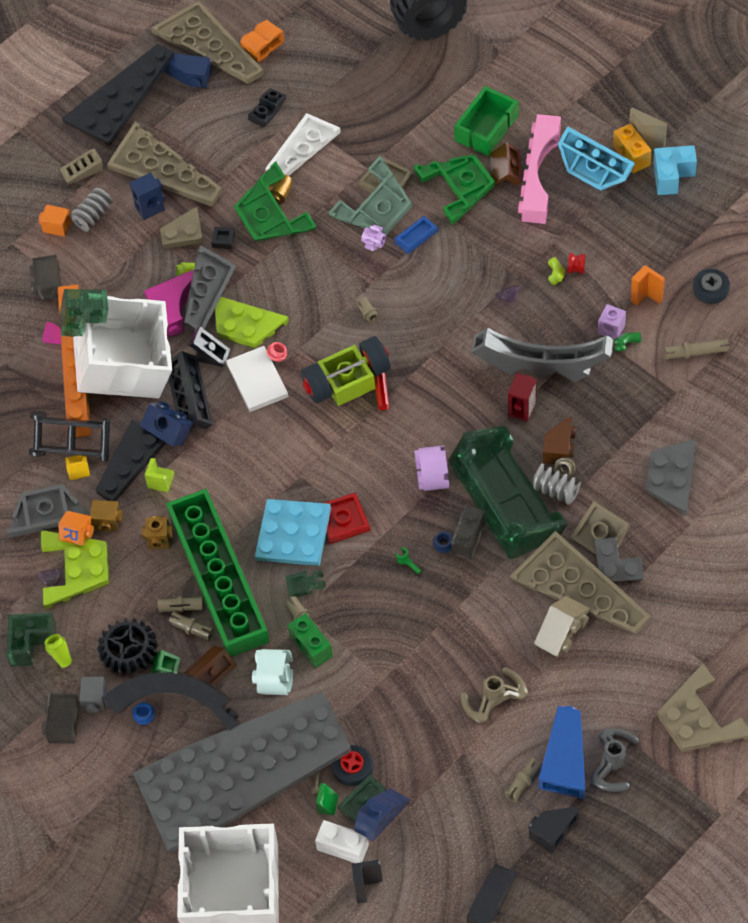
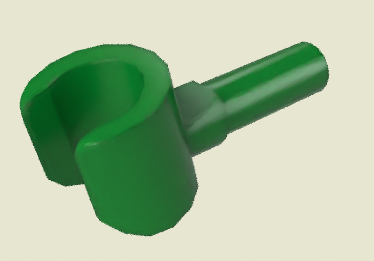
(406, 560)

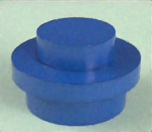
(143, 713)

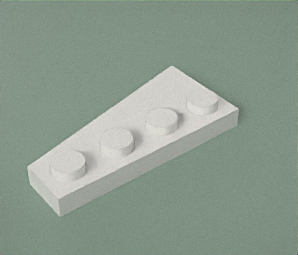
(303, 143)

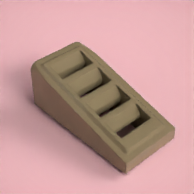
(85, 159)

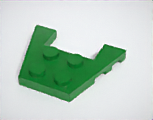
(465, 178)
(263, 214)

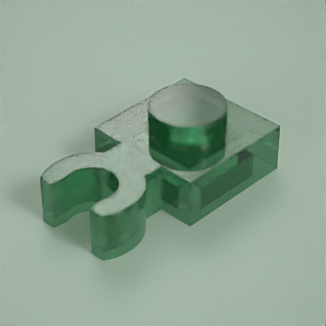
(301, 584)

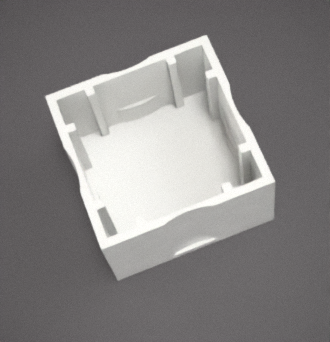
(125, 353)
(228, 874)

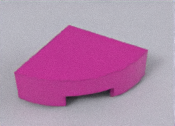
(51, 334)

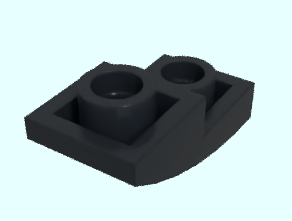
(267, 108)

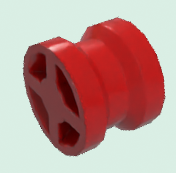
(576, 263)

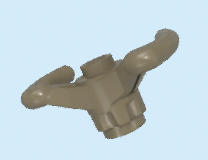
(494, 693)

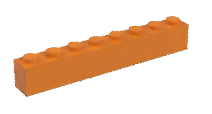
(75, 402)

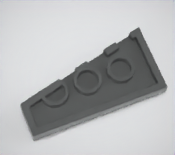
(207, 285)

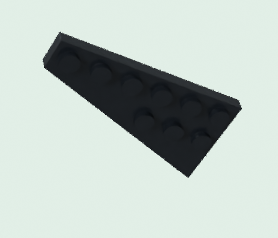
(114, 103)

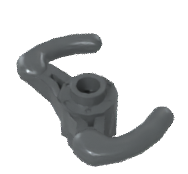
(613, 758)

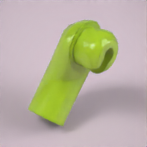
(558, 271)

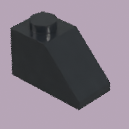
(552, 827)

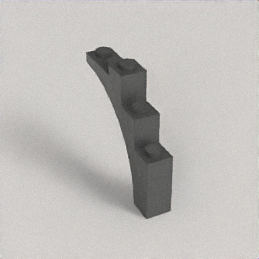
(541, 360)

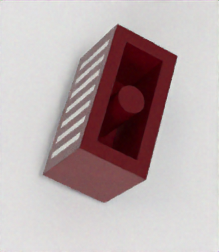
(522, 397)

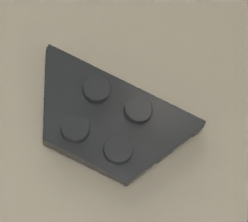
(671, 474)
(42, 510)

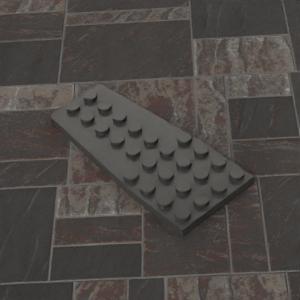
(240, 767)

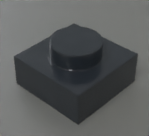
(223, 237)

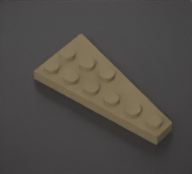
(203, 36)
(562, 571)

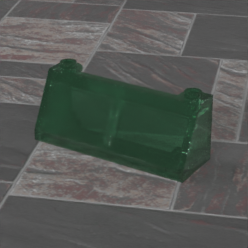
(503, 491)

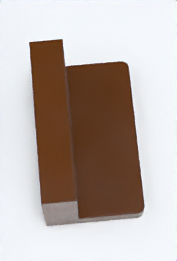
(506, 164)
(212, 665)

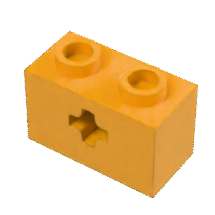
(632, 146)

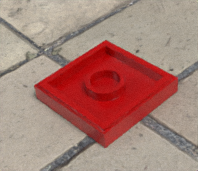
(346, 519)

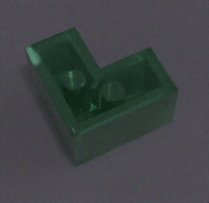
(82, 307)
(24, 633)

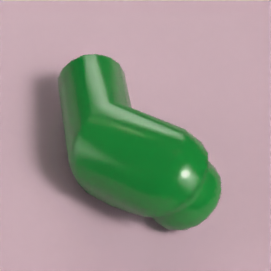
(632, 337)

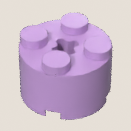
(433, 468)

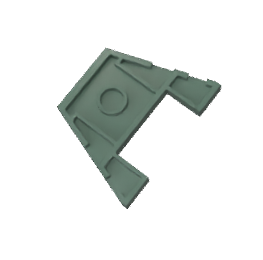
(382, 208)

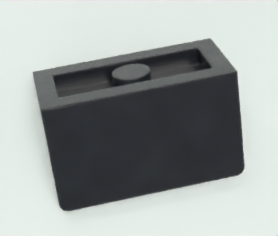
(365, 873)

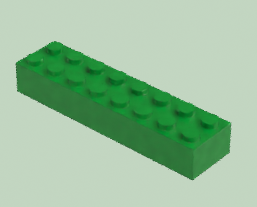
(218, 573)

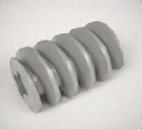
(91, 209)
(554, 485)

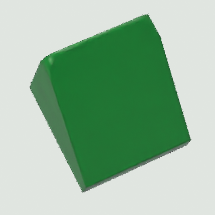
(165, 662)
(326, 800)

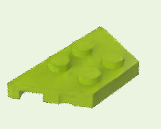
(245, 322)

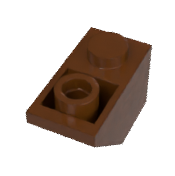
(558, 442)

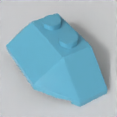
(593, 161)

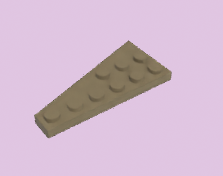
(144, 154)

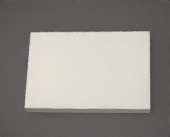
(257, 379)

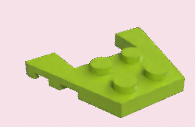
(84, 567)

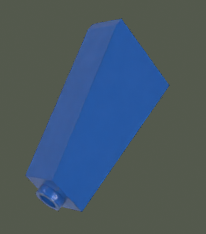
(564, 760)

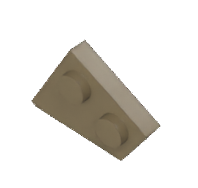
(182, 231)

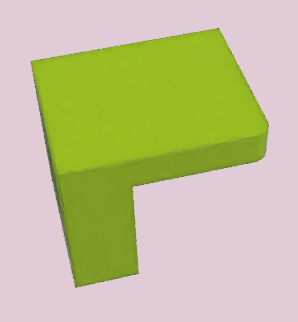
(157, 477)

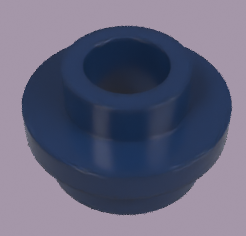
(442, 537)

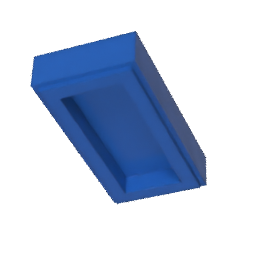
(416, 234)

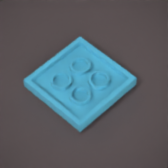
(293, 532)

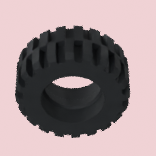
(427, 21)

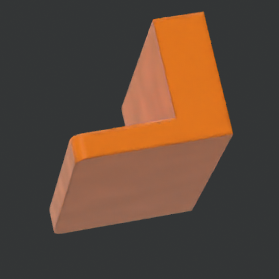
(647, 283)

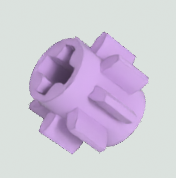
(373, 237)

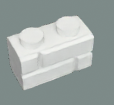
(341, 842)

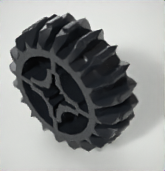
(131, 657)

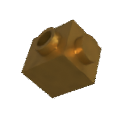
(106, 515)

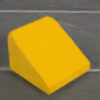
(77, 467)

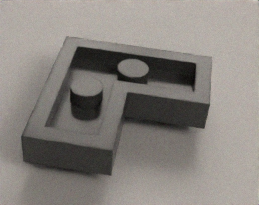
(614, 568)

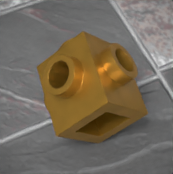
(157, 532)

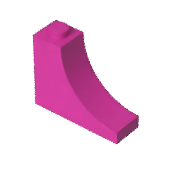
(175, 294)

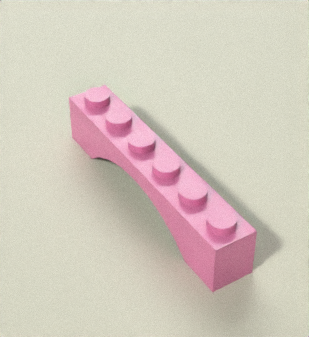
(535, 200)

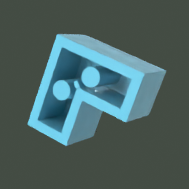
(670, 165)

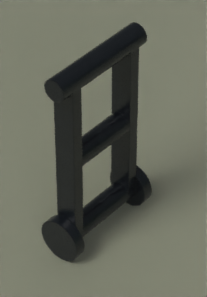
(40, 450)

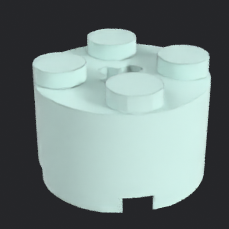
(273, 672)

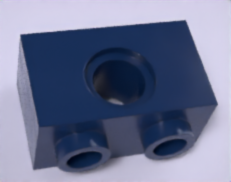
(147, 196)
(155, 422)

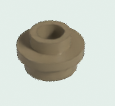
(565, 461)

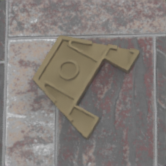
(691, 722)

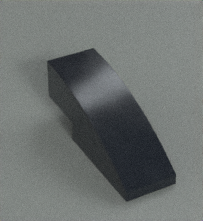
(491, 895)

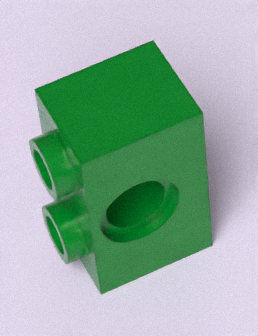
(310, 640)

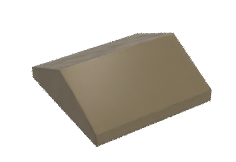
(650, 128)
(599, 524)

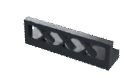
(192, 388)

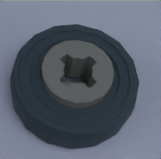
(703, 286)

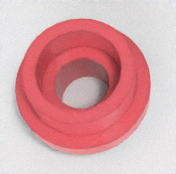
(276, 352)

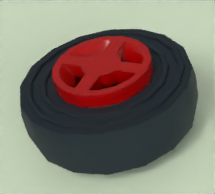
(357, 757)

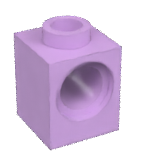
(611, 322)

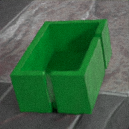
(486, 120)

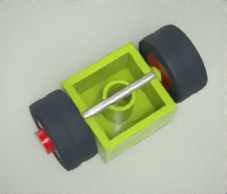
(346, 372)

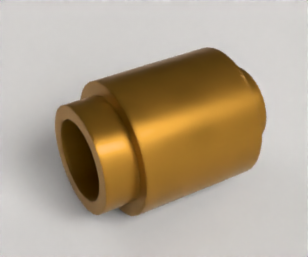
(281, 189)

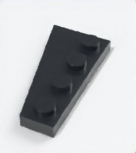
(128, 461)

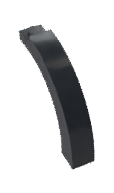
(172, 682)

